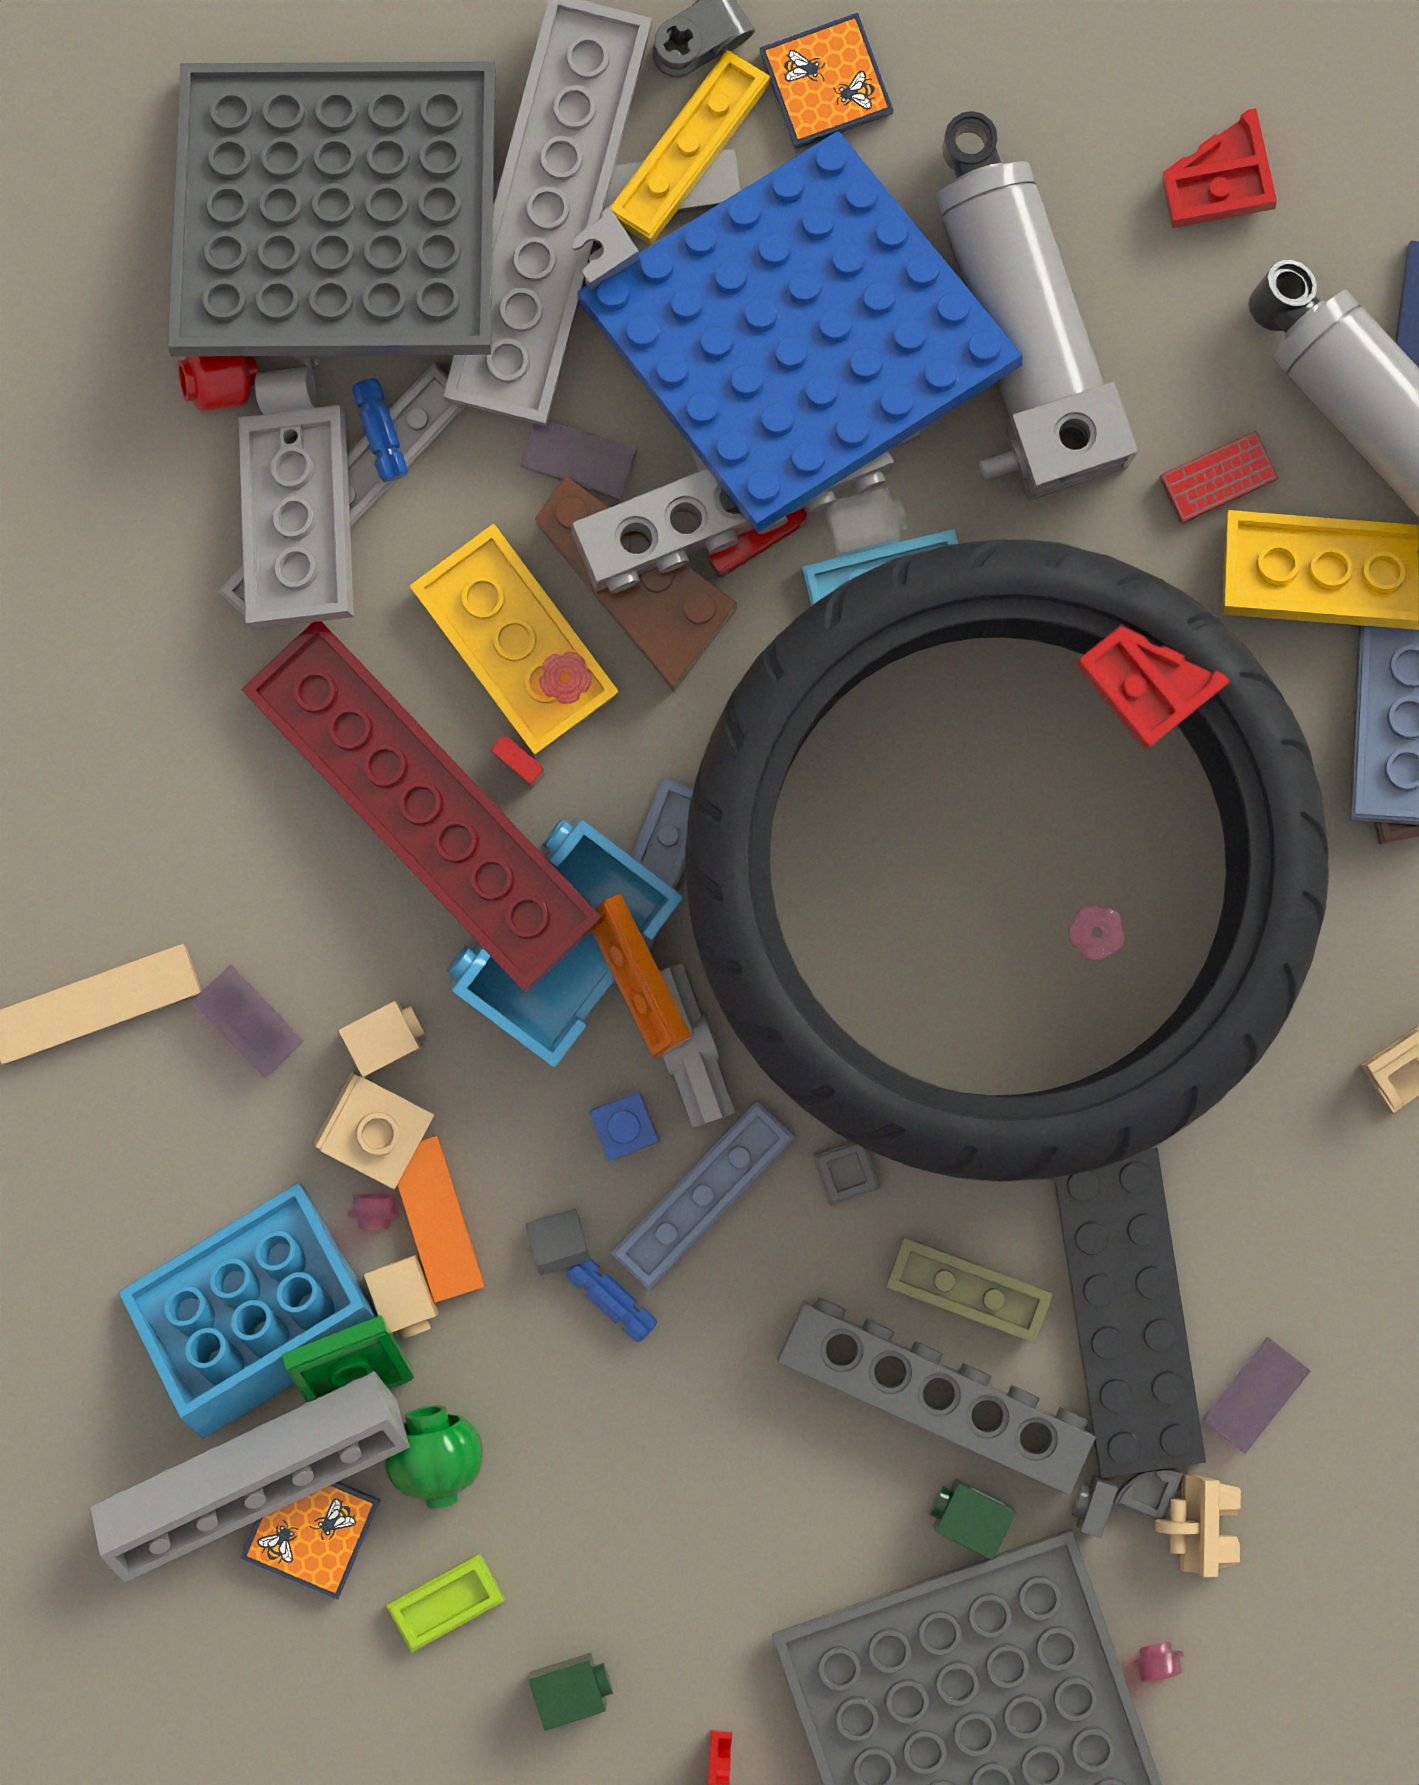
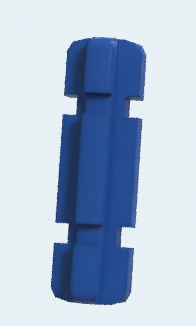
(379, 429)
(612, 1299)

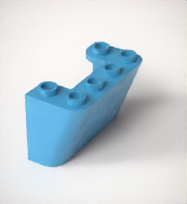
(554, 1010)

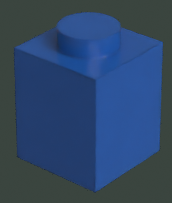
(624, 1126)

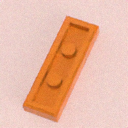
(639, 978)
(439, 1223)

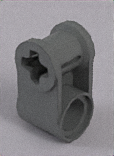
(708, 30)

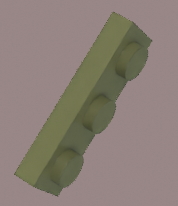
(969, 1290)

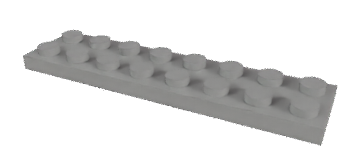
(546, 196)

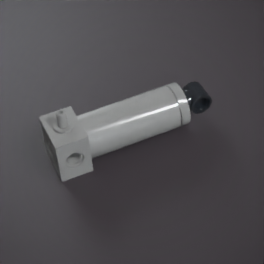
(1021, 282)
(1346, 371)

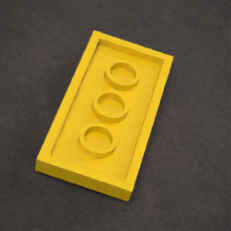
(1321, 570)
(506, 632)

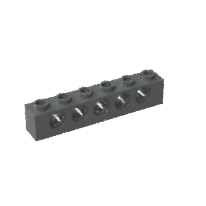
(1054, 1464)

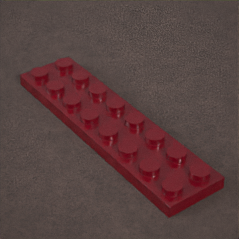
(422, 805)

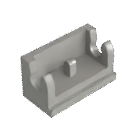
(611, 252)

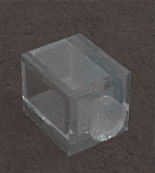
(866, 521)

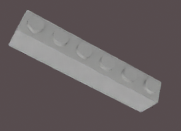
(249, 1477)

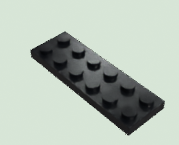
(1130, 1317)

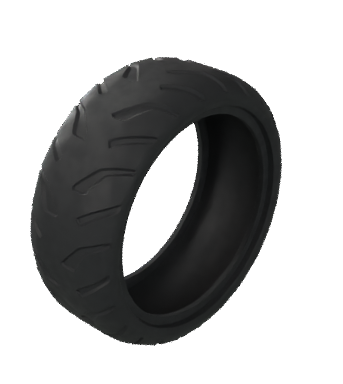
(1267, 816)

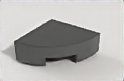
(1149, 1492)

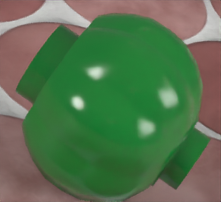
(440, 1459)

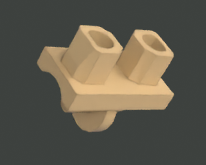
(1195, 1525)

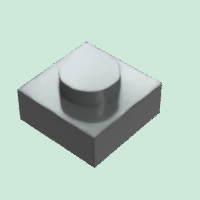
(1094, 1505)

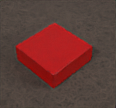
(518, 760)

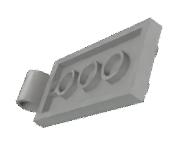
(294, 504)

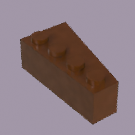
(665, 614)

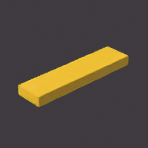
(689, 146)

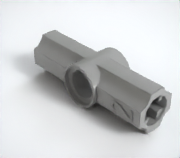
(696, 1059)

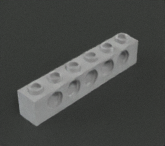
(699, 494)

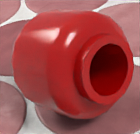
(217, 380)

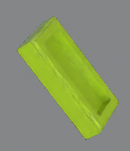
(445, 1602)

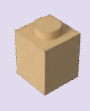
(383, 1037)
(402, 1296)

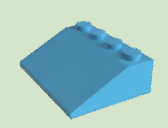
(239, 1303)

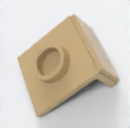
(373, 1130)

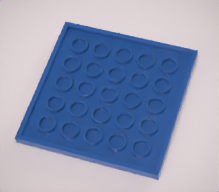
(799, 330)

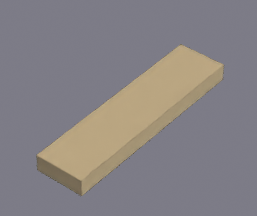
(97, 1003)

